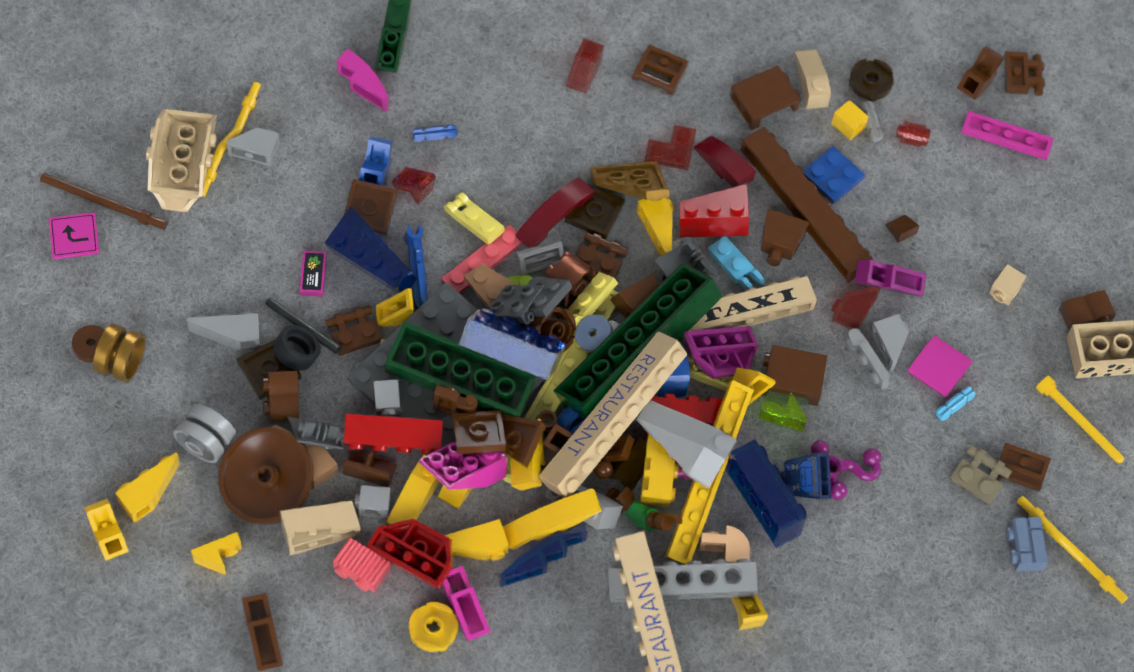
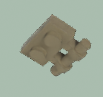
(975, 480)

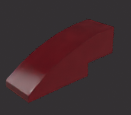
(725, 161)

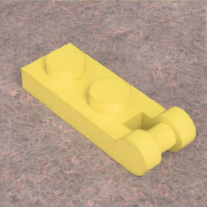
(474, 219)
(592, 296)

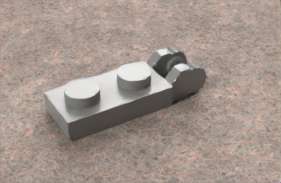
(868, 357)

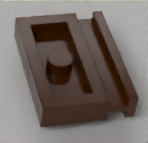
(1026, 466)

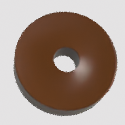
(82, 338)

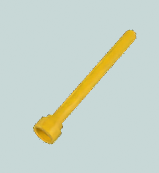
(1048, 387)

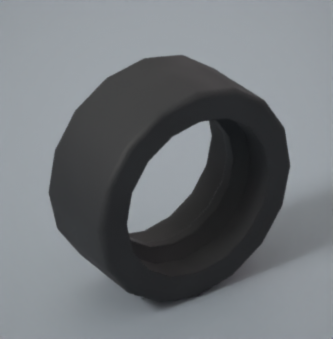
(291, 357)

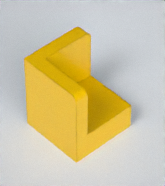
(849, 120)

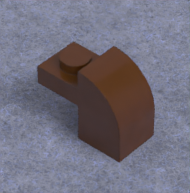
(981, 73)
(553, 443)

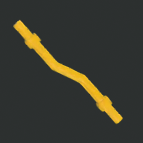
(247, 105)
(1107, 583)

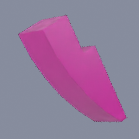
(362, 79)
(465, 604)

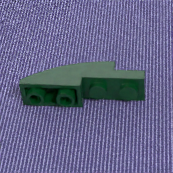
(393, 35)

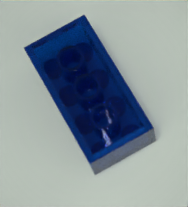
(512, 343)
(766, 493)

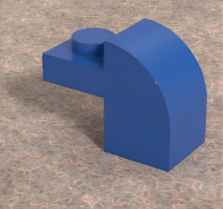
(377, 161)

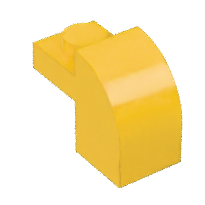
(106, 529)

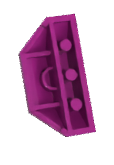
(721, 350)

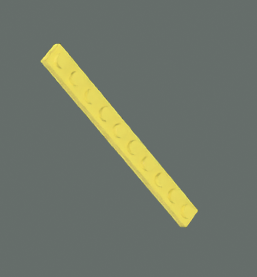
(569, 361)

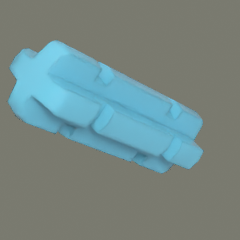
(955, 403)

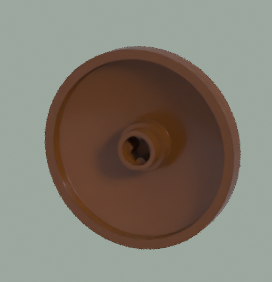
(265, 475)

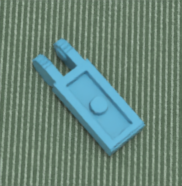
(734, 263)

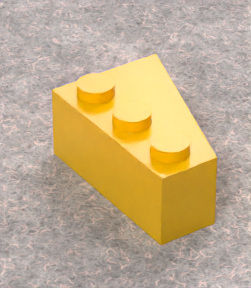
(658, 476)

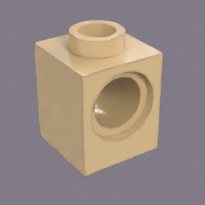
(1007, 285)

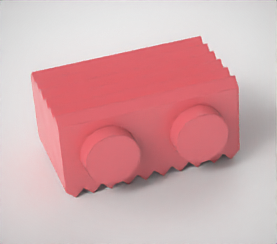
(361, 565)

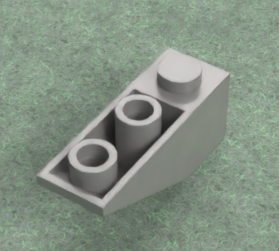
(234, 331)
(609, 509)

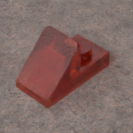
(416, 182)

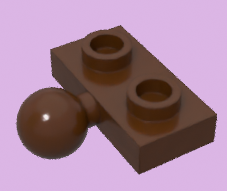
(618, 452)

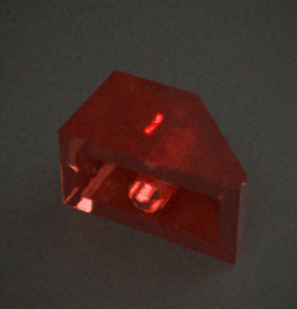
(585, 65)
(854, 307)

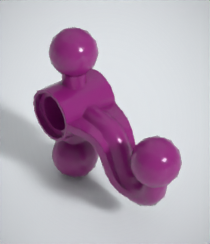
(871, 457)

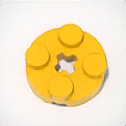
(426, 615)

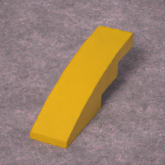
(552, 518)

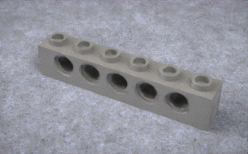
(695, 588)

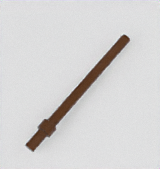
(143, 216)

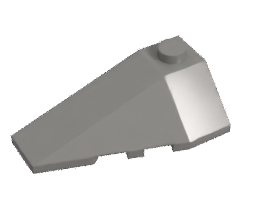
(692, 443)

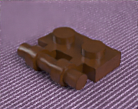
(1017, 76)
(599, 261)
(356, 336)
(449, 401)

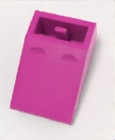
(465, 470)

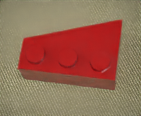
(716, 214)

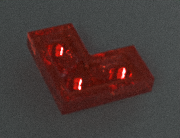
(675, 154)

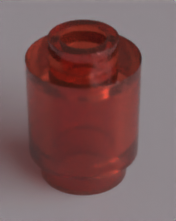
(913, 134)

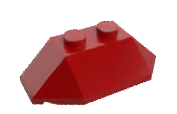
(414, 550)

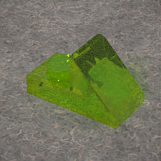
(789, 417)

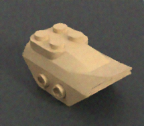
(180, 157)

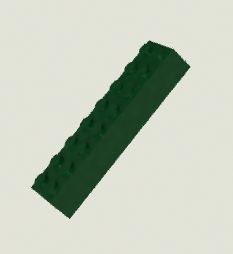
(669, 309)

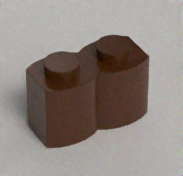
(1087, 309)
(281, 395)

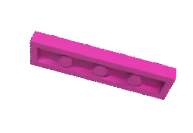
(1007, 135)

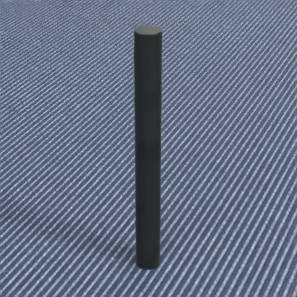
(295, 320)

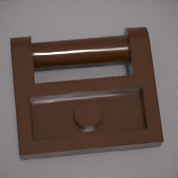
(663, 64)

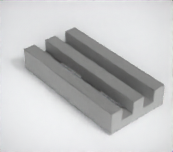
(536, 250)

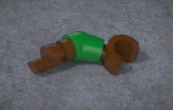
(640, 514)

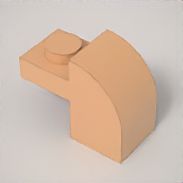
(732, 543)

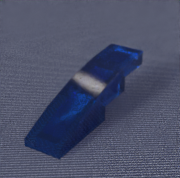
(537, 559)

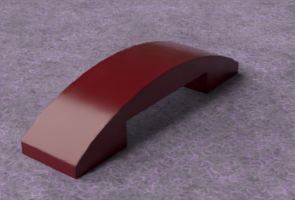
(553, 211)

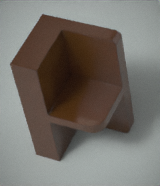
(369, 468)

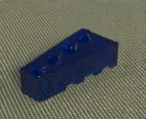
(365, 250)

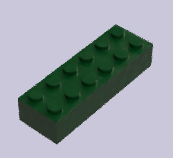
(436, 360)

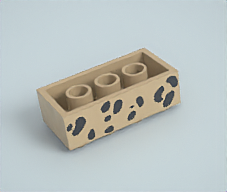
(1102, 349)

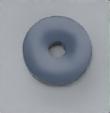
(588, 327)

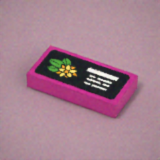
(313, 273)

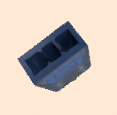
(808, 476)

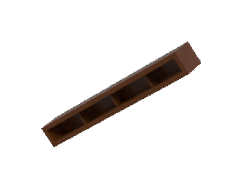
(805, 202)

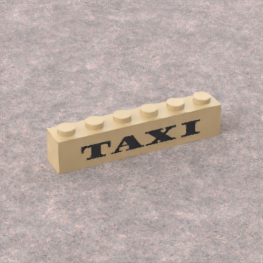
(759, 305)

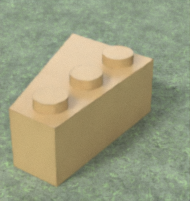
(319, 525)

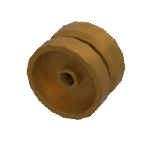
(119, 352)

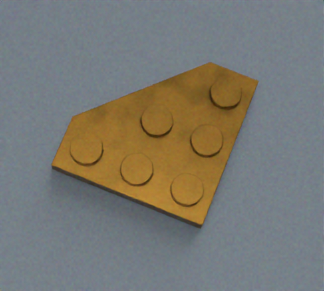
(635, 179)

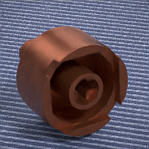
(575, 271)

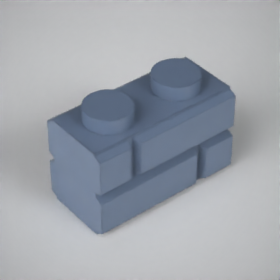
(1027, 544)

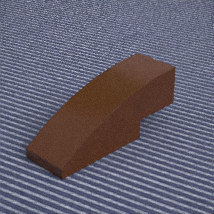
(262, 632)

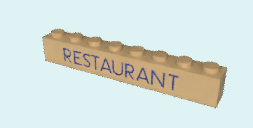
(613, 415)
(647, 603)

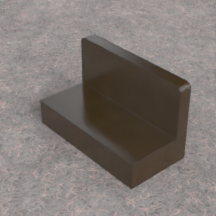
(630, 471)

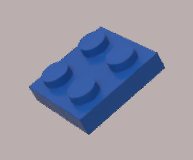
(833, 174)

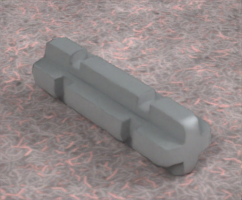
(872, 123)

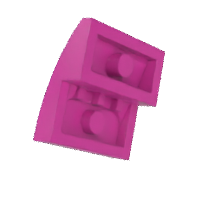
(940, 366)

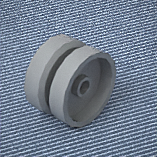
(204, 433)

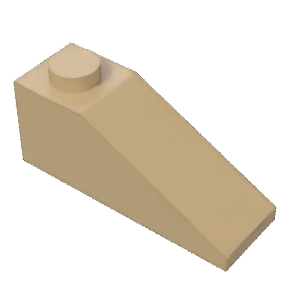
(813, 79)

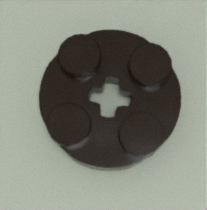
(871, 90)

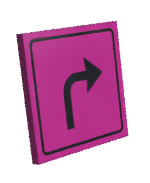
(73, 235)

